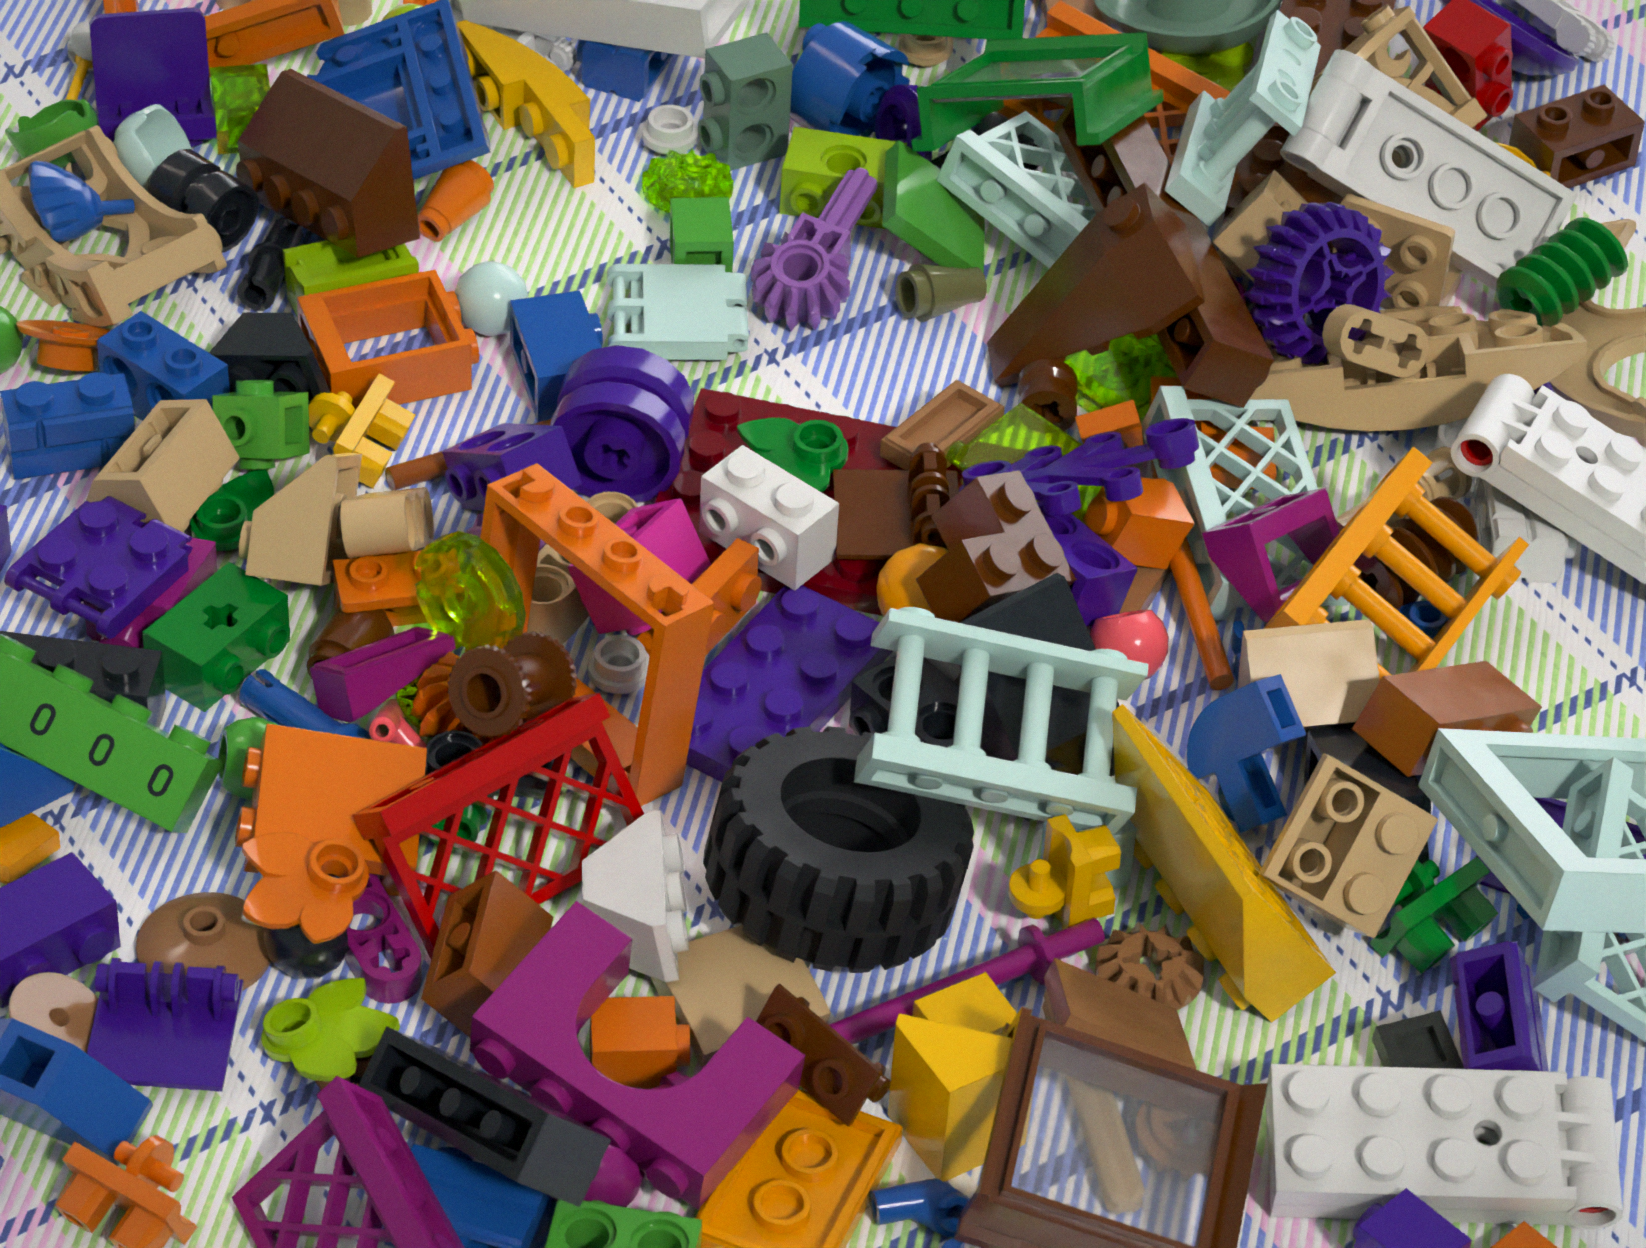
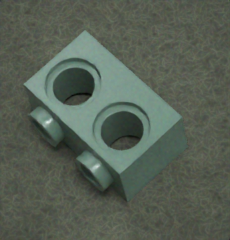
(746, 101)

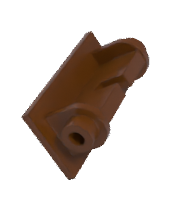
(832, 1066)

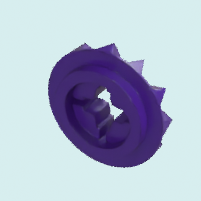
(900, 117)

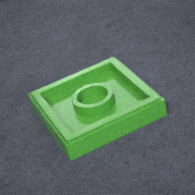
(928, 213)

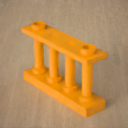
(1370, 535)

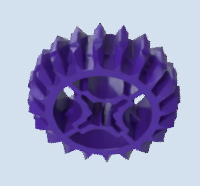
(1302, 276)

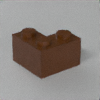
(994, 547)

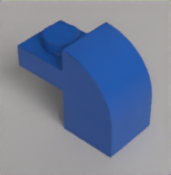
(1230, 744)

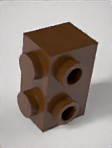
(1580, 136)

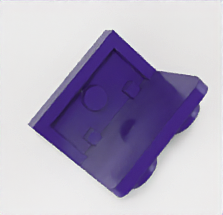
(151, 61)

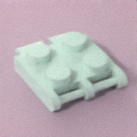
(679, 310)

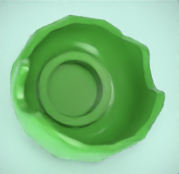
(51, 126)

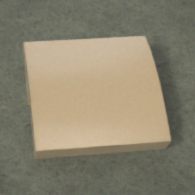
(726, 981)

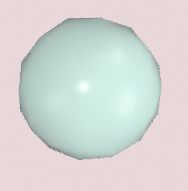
(486, 295)

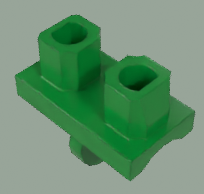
(1455, 898)

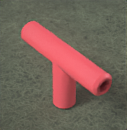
(392, 727)

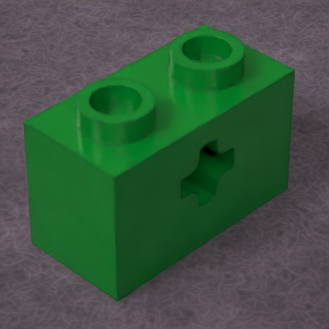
(219, 635)

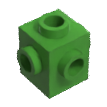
(264, 423)

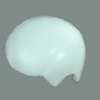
(147, 141)

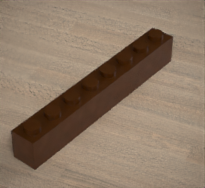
(1216, 344)

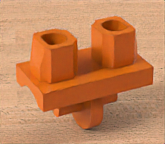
(99, 1184)

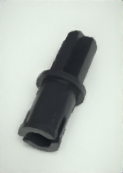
(267, 265)

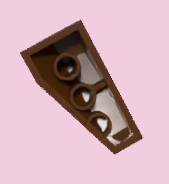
(1116, 278)

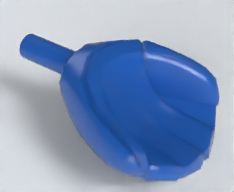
(68, 203)

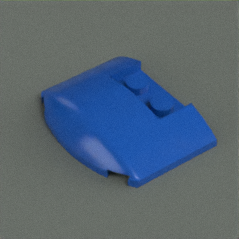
(416, 75)

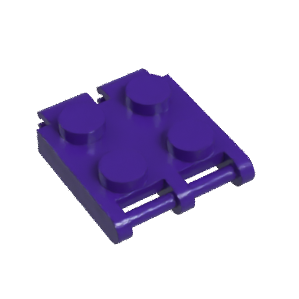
(106, 559)

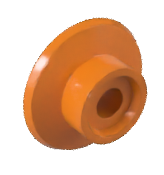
(64, 343)

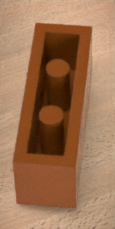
(1413, 705)

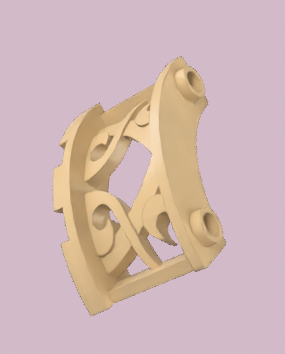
(1373, 45)
(98, 285)

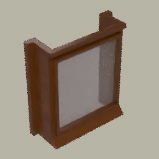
(1110, 1148)

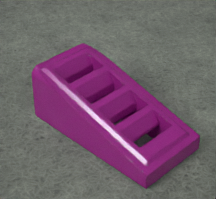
(369, 675)

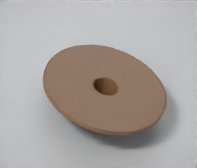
(55, 1006)

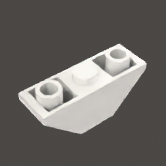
(640, 890)

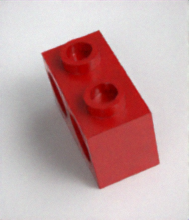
(1477, 52)

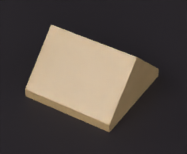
(1323, 665)

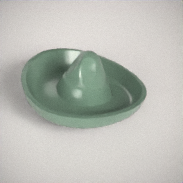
(1189, 24)

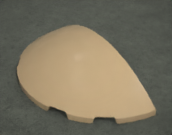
(1459, 367)

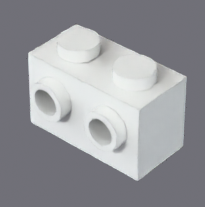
(772, 511)

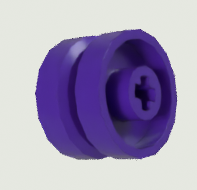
(625, 421)

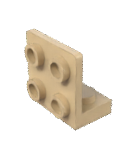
(1417, 255)

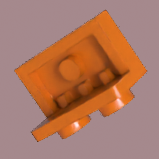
(380, 583)
(729, 583)

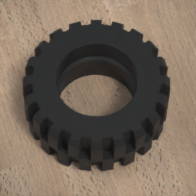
(829, 861)

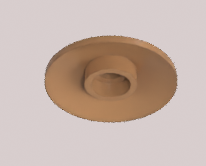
(204, 933)

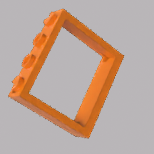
(538, 507)

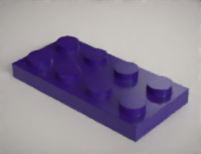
(780, 674)

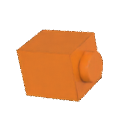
(1143, 528)
(638, 1040)

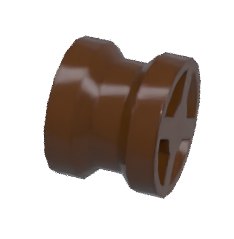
(1050, 391)

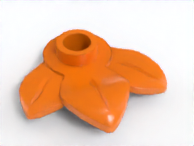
(298, 887)

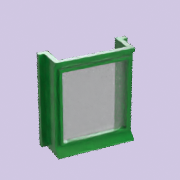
(1101, 72)

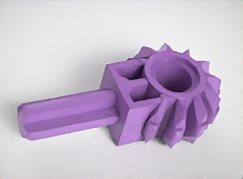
(812, 264)

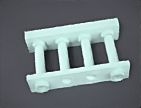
(1226, 129)
(963, 771)

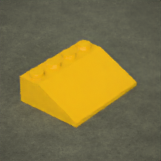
(1214, 878)

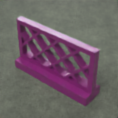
(383, 1168)

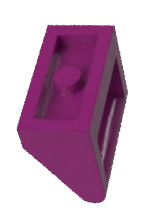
(1240, 549)

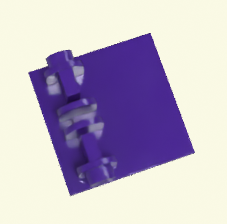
(165, 1026)

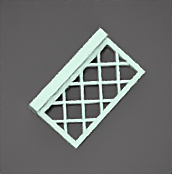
(1019, 201)
(1206, 496)
(1573, 958)

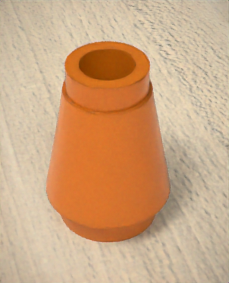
(455, 199)

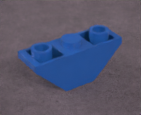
(66, 1091)

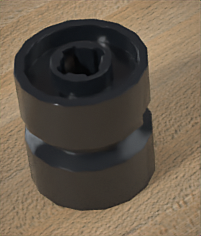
(199, 186)

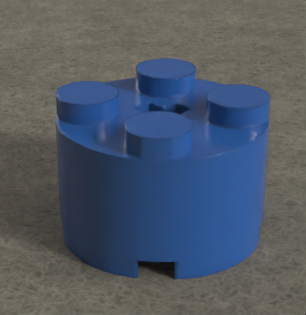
(843, 79)

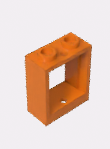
(384, 309)

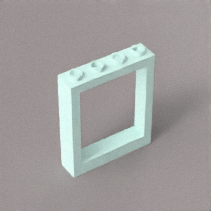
(1487, 793)

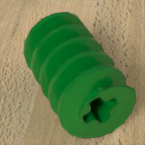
(1562, 272)

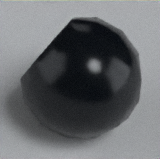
(302, 958)

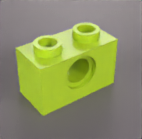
(819, 162)

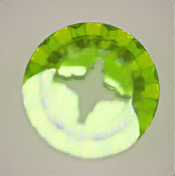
(668, 179)

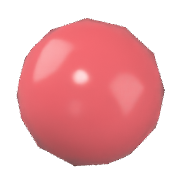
(1135, 634)

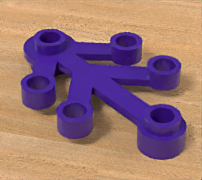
(1057, 477)

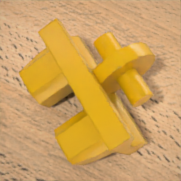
(336, 420)
(1070, 876)

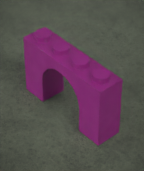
(675, 1134)

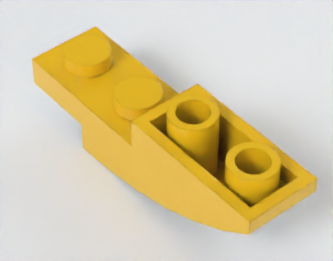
(532, 92)

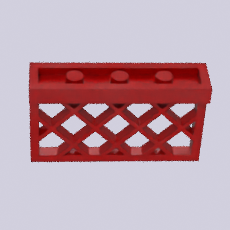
(483, 772)

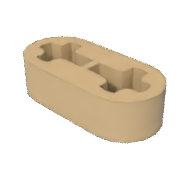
(1373, 351)

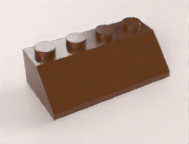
(330, 166)

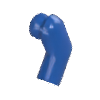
(925, 1201)

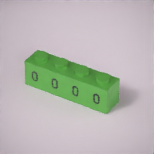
(102, 742)

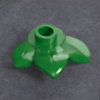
(803, 450)
(229, 507)

